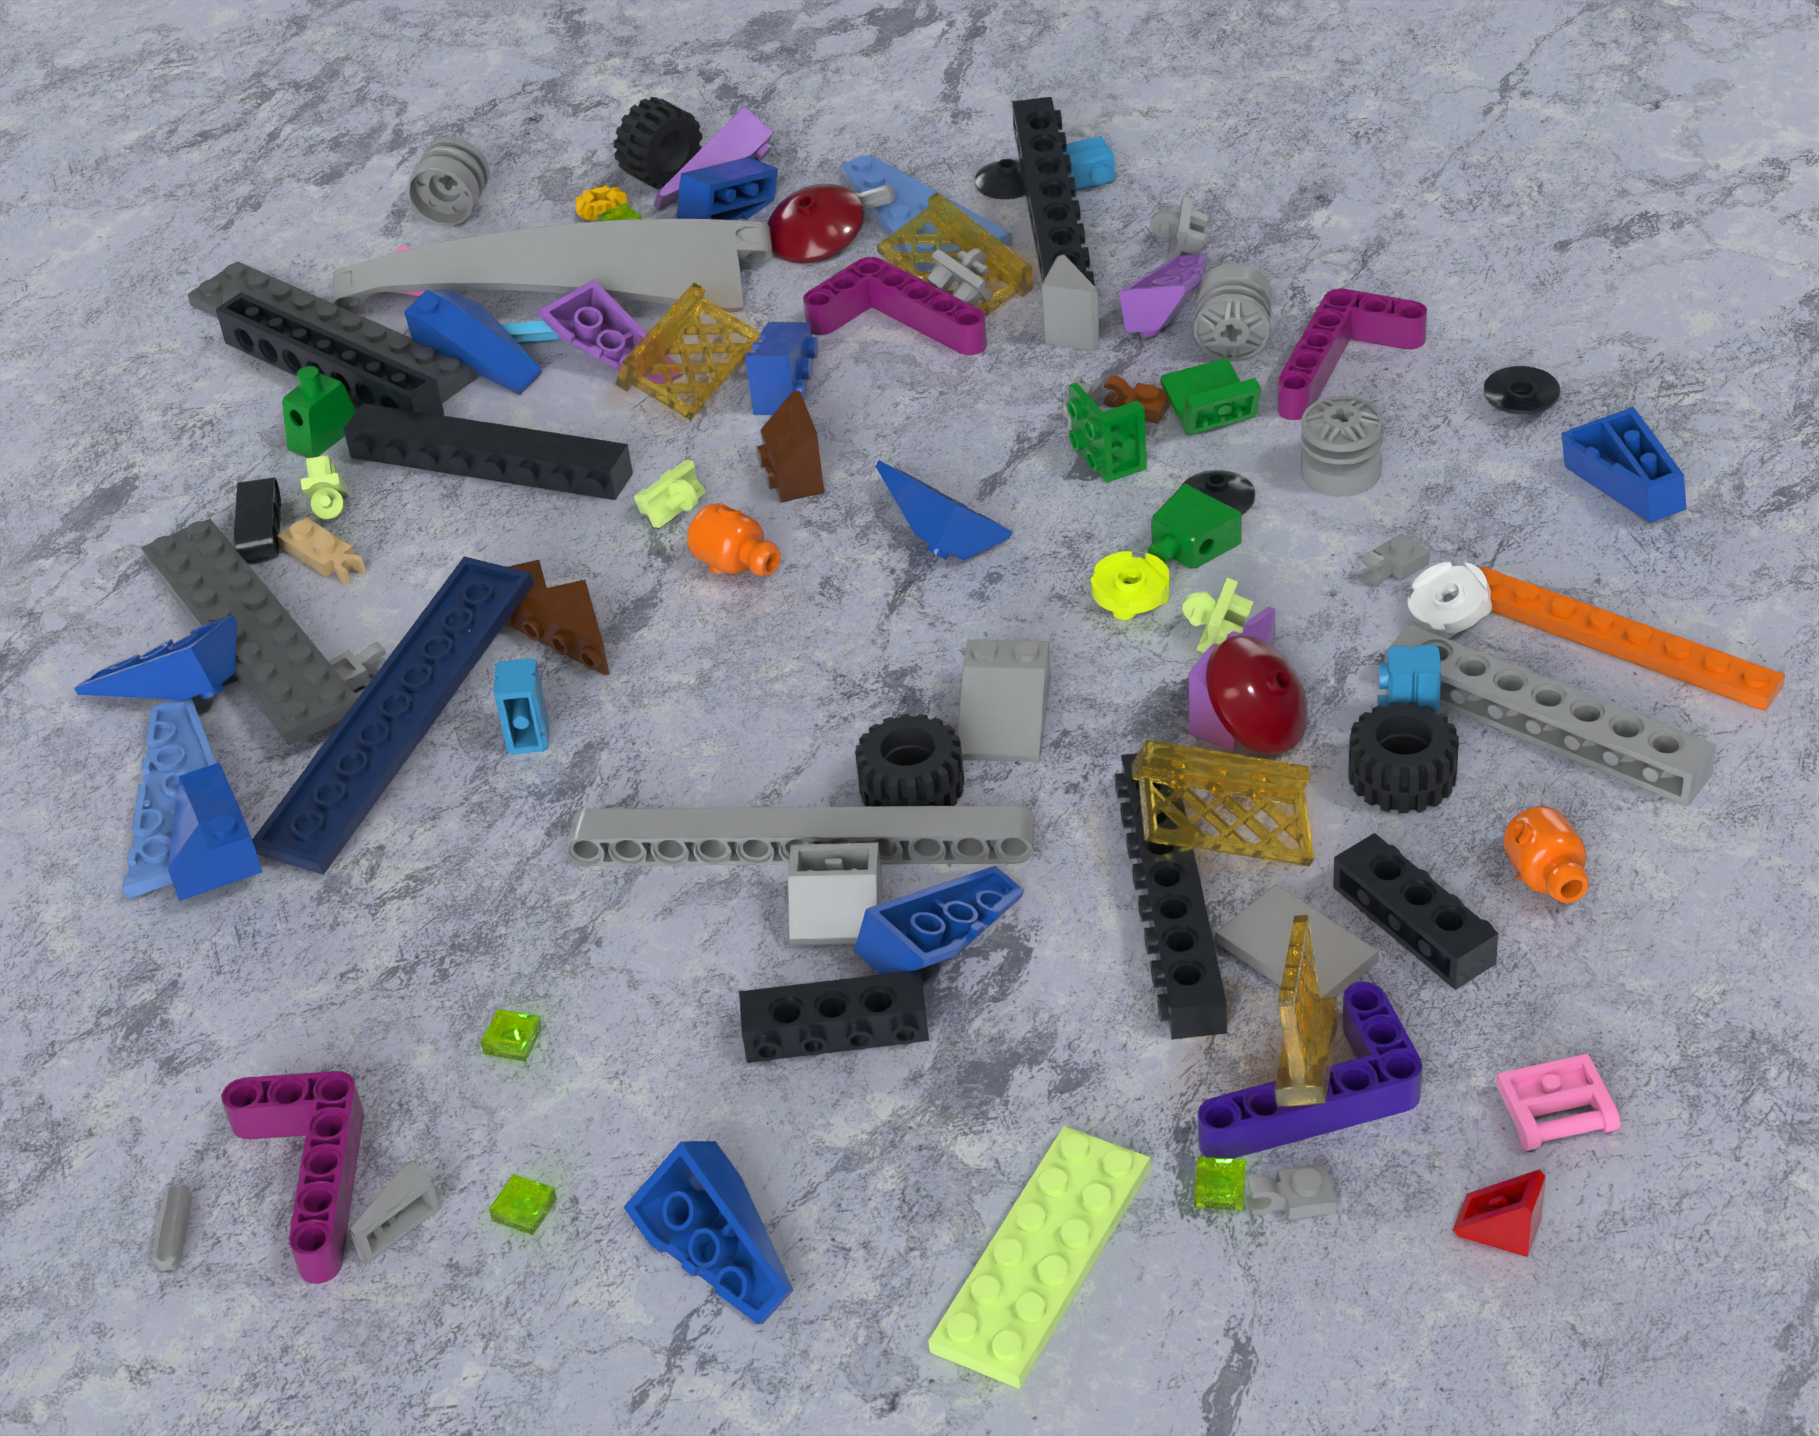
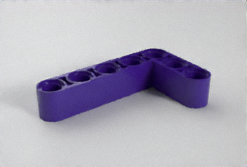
(1372, 1087)

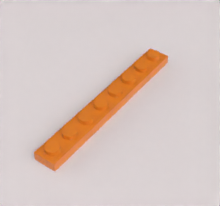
(1633, 641)

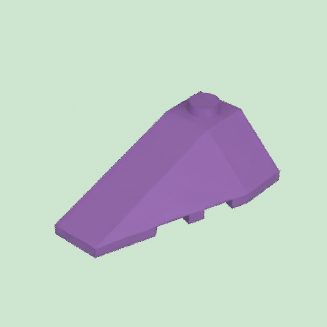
(738, 139)
(1161, 294)
(597, 326)
(1202, 717)

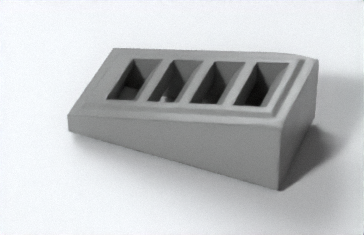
(395, 1212)

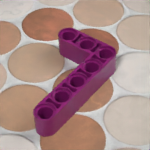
(899, 295)
(1342, 317)
(331, 1118)

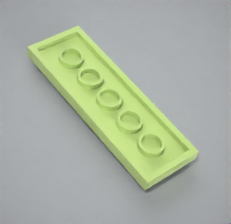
(1040, 1257)

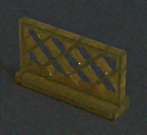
(968, 235)
(662, 340)
(1224, 776)
(1307, 1025)

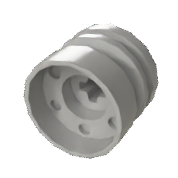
(448, 181)
(1232, 311)
(1341, 446)

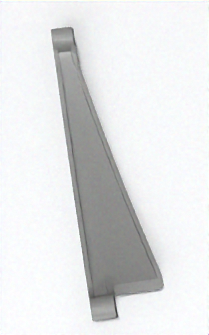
(625, 257)

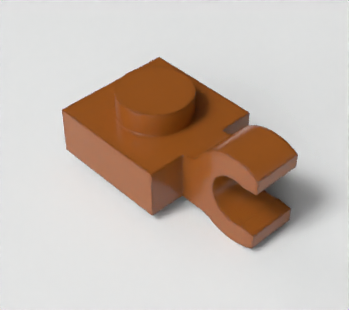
(1149, 396)

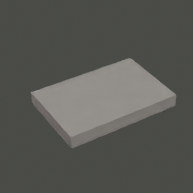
(1263, 935)

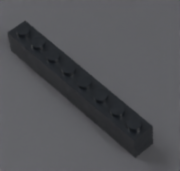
(489, 451)

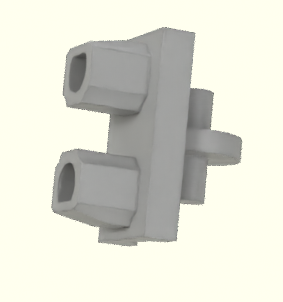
(1183, 230)
(949, 270)

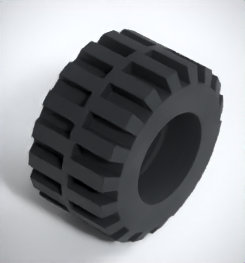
(656, 141)
(1403, 757)
(910, 763)

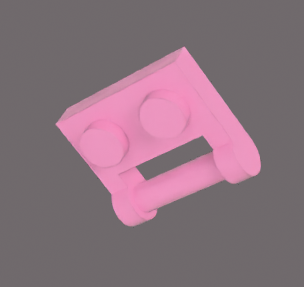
(1552, 1089)

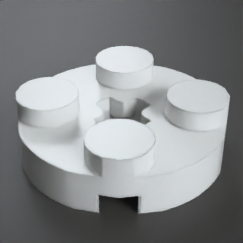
(1454, 616)

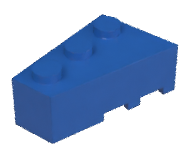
(727, 190)
(780, 364)
(1627, 464)

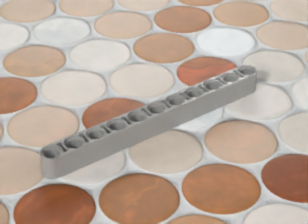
(767, 834)

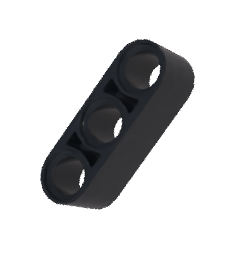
(257, 518)

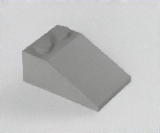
(1004, 699)

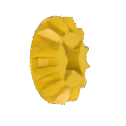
(598, 201)

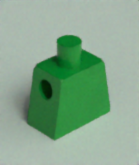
(315, 413)
(1194, 528)

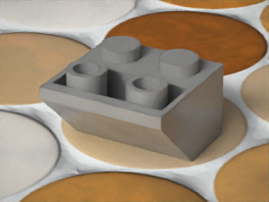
(831, 891)

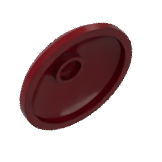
(815, 223)
(1257, 695)

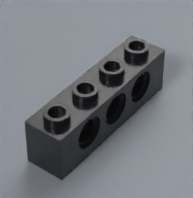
(1415, 910)
(833, 1016)

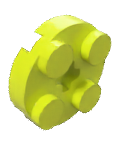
(1147, 589)

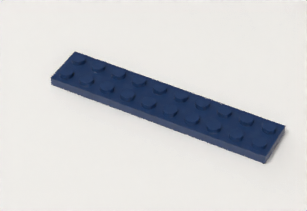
(391, 716)

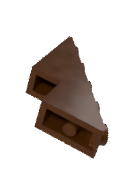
(560, 619)

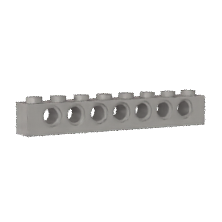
(1568, 720)

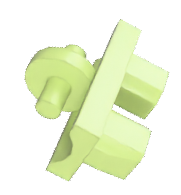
(324, 488)
(671, 494)
(1204, 610)

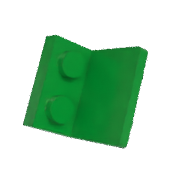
(1210, 396)
(1108, 440)

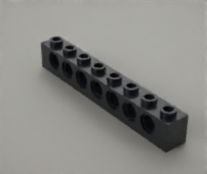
(1048, 185)
(295, 344)
(1177, 918)

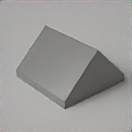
(1070, 307)

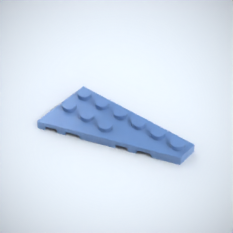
(911, 199)
(174, 748)

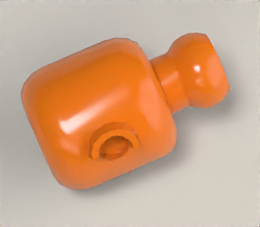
(731, 542)
(1547, 853)

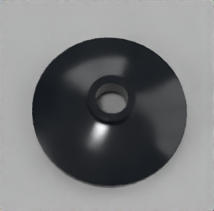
(1001, 180)
(1521, 390)
(1225, 487)

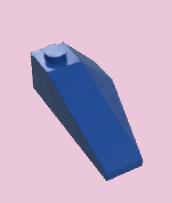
(473, 336)
(940, 519)
(172, 670)
(208, 835)
(934, 921)
(707, 1221)

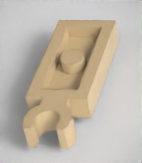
(320, 550)

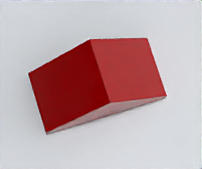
(1504, 1213)

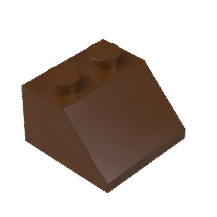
(791, 451)

